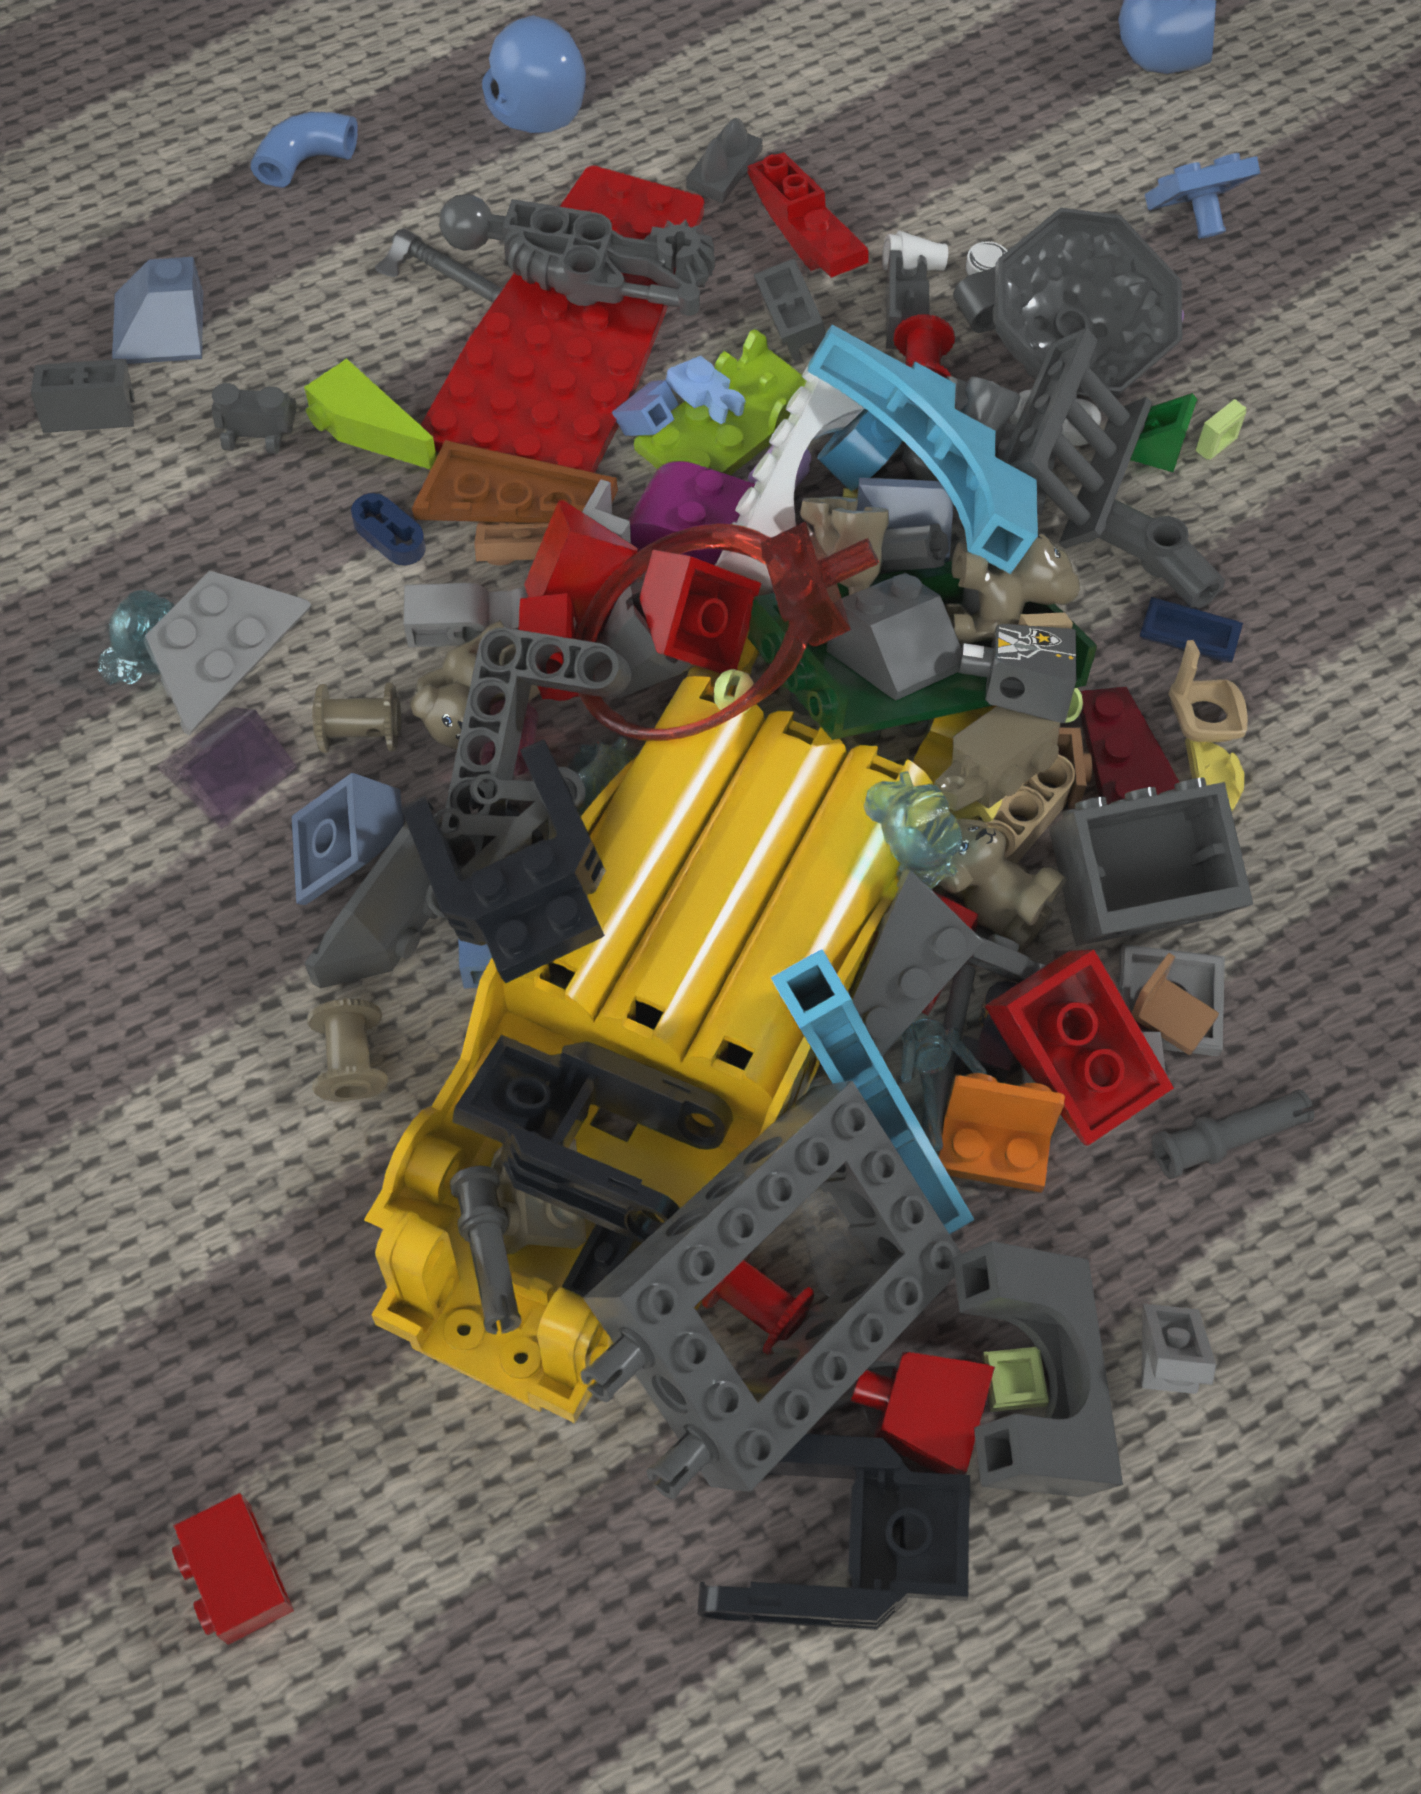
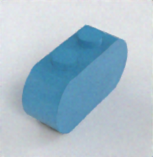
(859, 449)

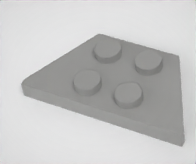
(217, 640)

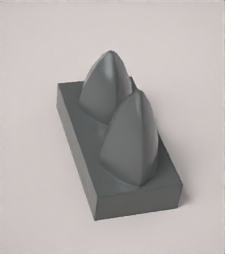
(724, 162)

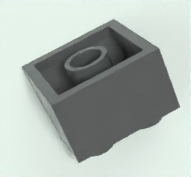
(898, 636)

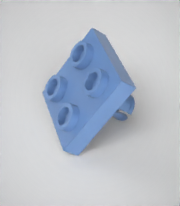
(1202, 188)

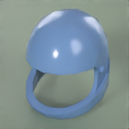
(1168, 33)
(536, 74)

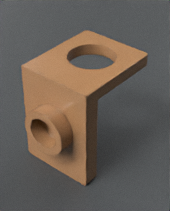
(1071, 747)
(1172, 1010)

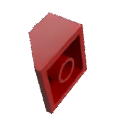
(697, 610)

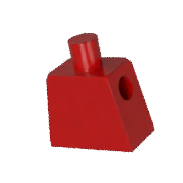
(928, 1408)

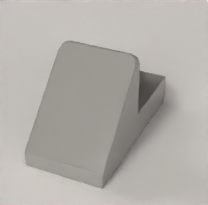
(1175, 1350)

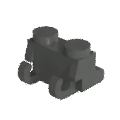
(252, 414)

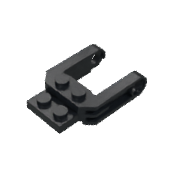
(528, 903)
(540, 1103)
(902, 1542)

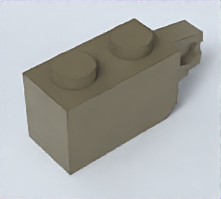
(997, 757)

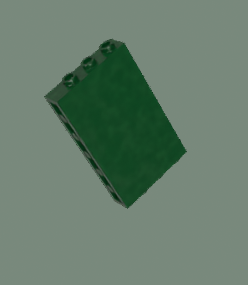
(849, 703)

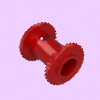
(925, 341)
(762, 1302)

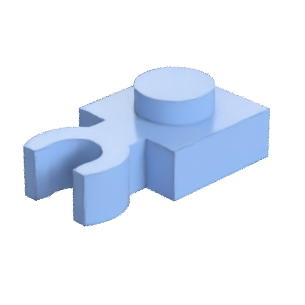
(704, 385)

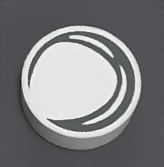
(983, 256)

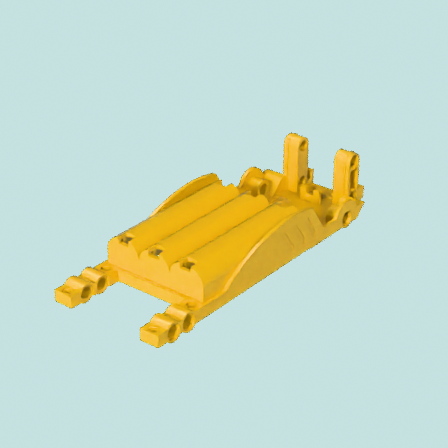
(717, 876)

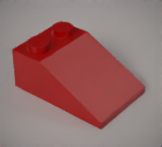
(1081, 1042)

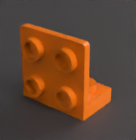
(999, 1131)

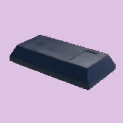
(1175, 624)

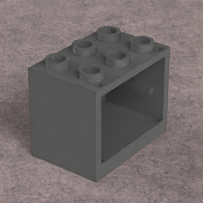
(1150, 861)

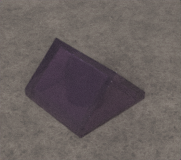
(229, 765)

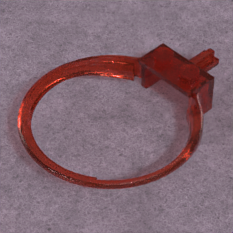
(804, 590)

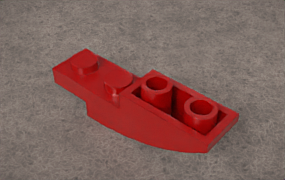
(802, 216)

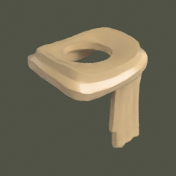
(1220, 692)

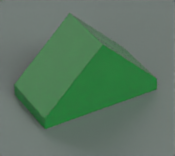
(1164, 433)

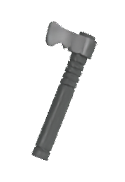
(409, 245)

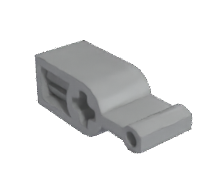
(456, 612)

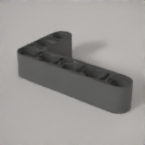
(506, 727)

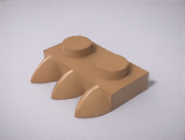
(504, 543)

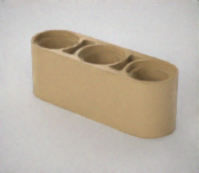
(1037, 804)

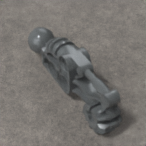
(583, 254)

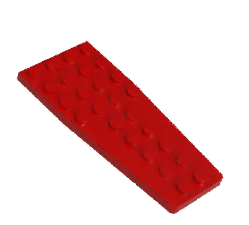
(549, 371)

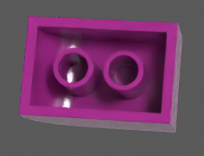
(682, 498)

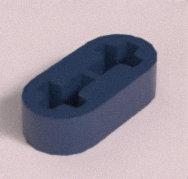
(382, 535)

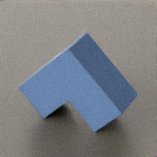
(647, 410)

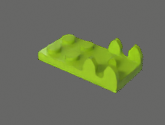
(725, 447)

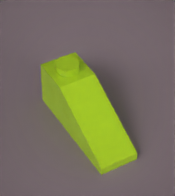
(365, 417)

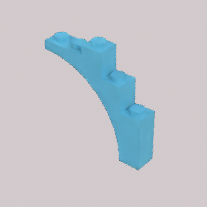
(919, 406)
(849, 1054)

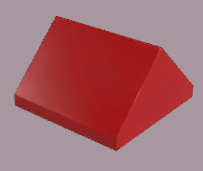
(576, 558)

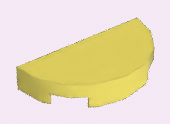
(1216, 767)

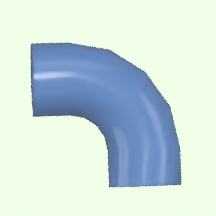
(300, 139)

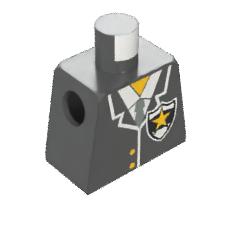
(1026, 669)

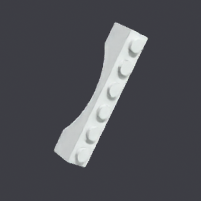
(770, 504)

